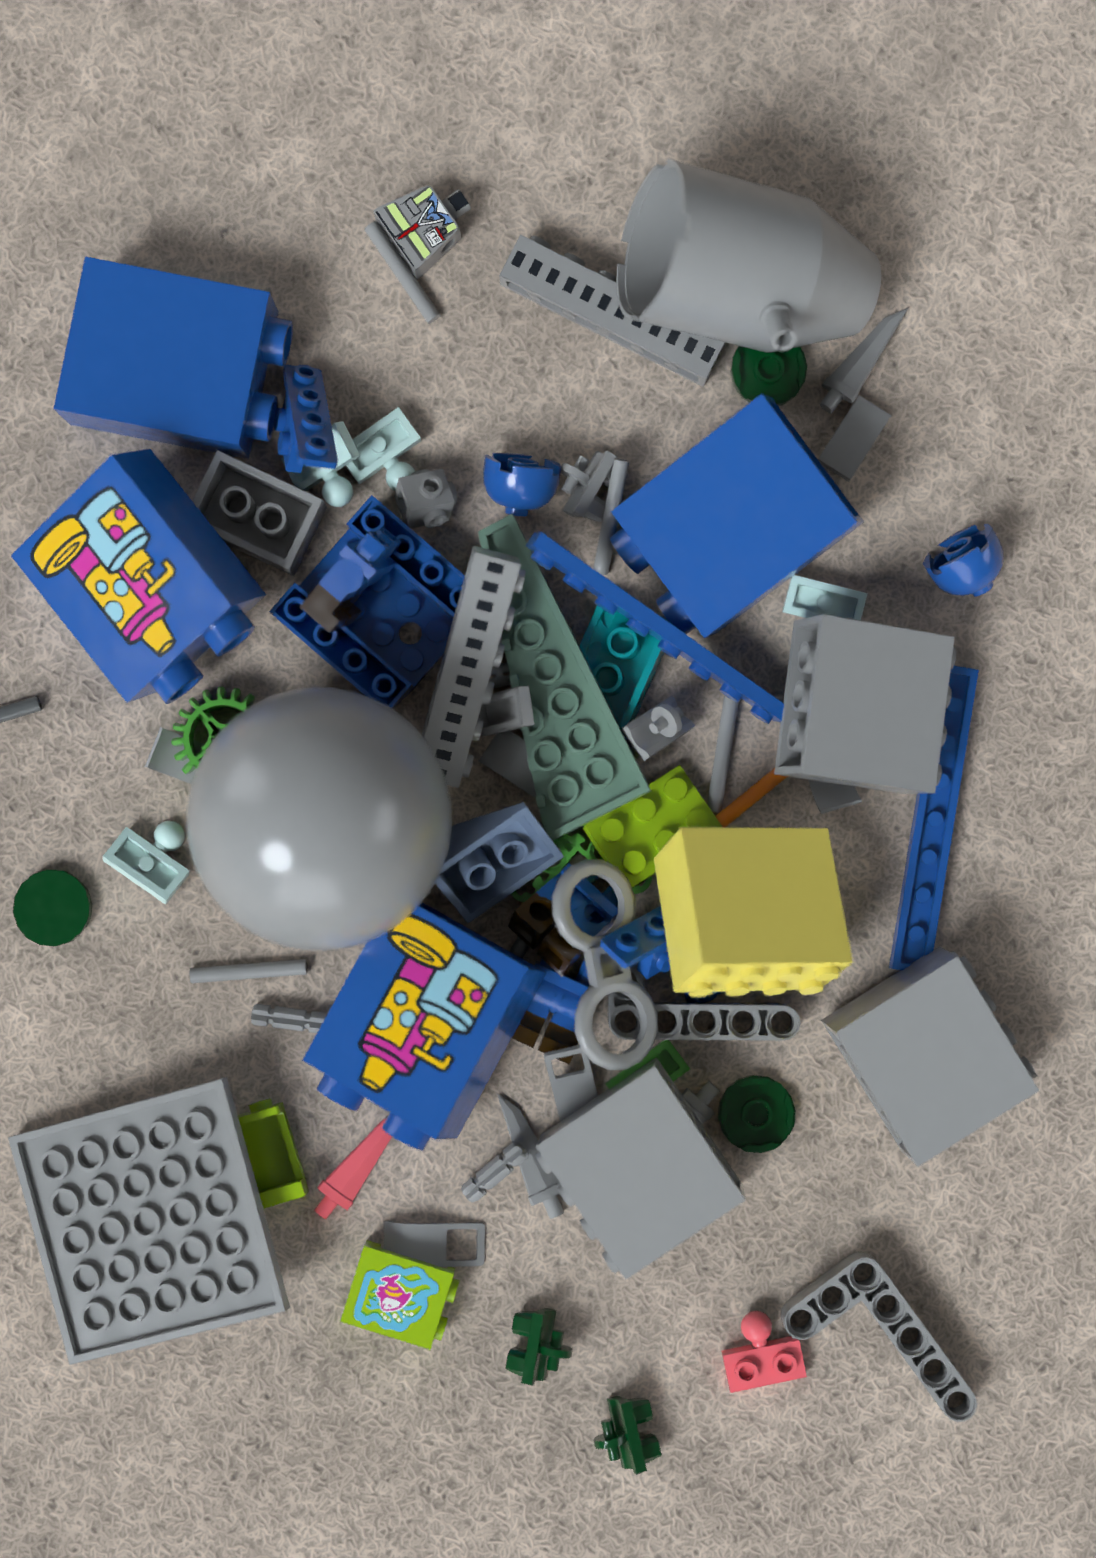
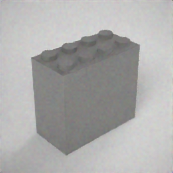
(865, 705)
(931, 1054)
(639, 1169)

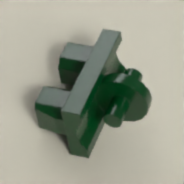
(543, 1346)
(622, 1435)

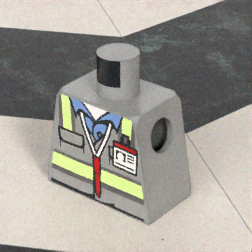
(422, 226)

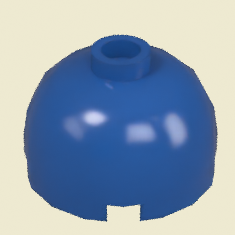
(520, 482)
(968, 562)

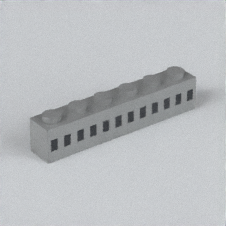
(592, 302)
(469, 658)

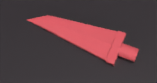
(347, 1179)

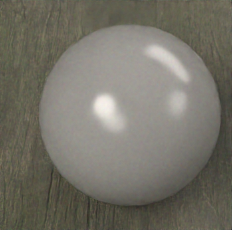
(319, 819)

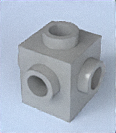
(425, 498)

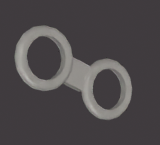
(603, 971)

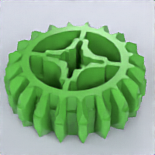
(203, 714)

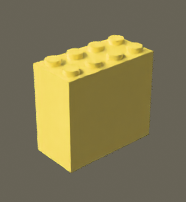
(751, 910)

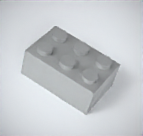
(258, 512)

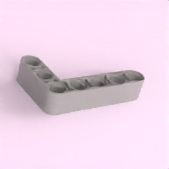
(722, 1015)
(892, 1322)

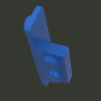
(305, 421)
(640, 942)

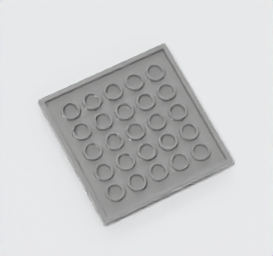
(149, 1222)

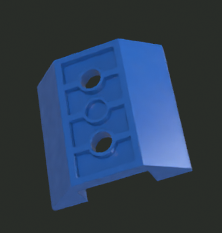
(417, 590)

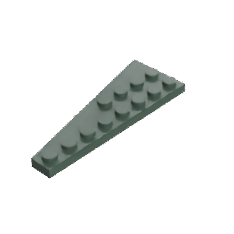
(576, 744)

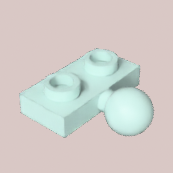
(381, 446)
(336, 490)
(813, 598)
(148, 863)

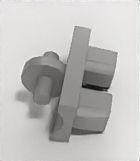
(583, 500)
(656, 729)

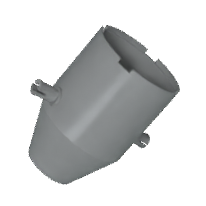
(742, 262)

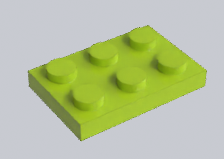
(642, 827)

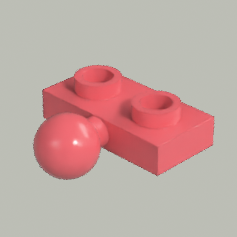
(763, 1360)

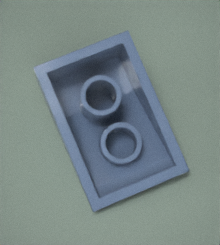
(494, 858)

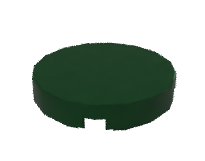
(757, 378)
(52, 907)
(747, 1104)

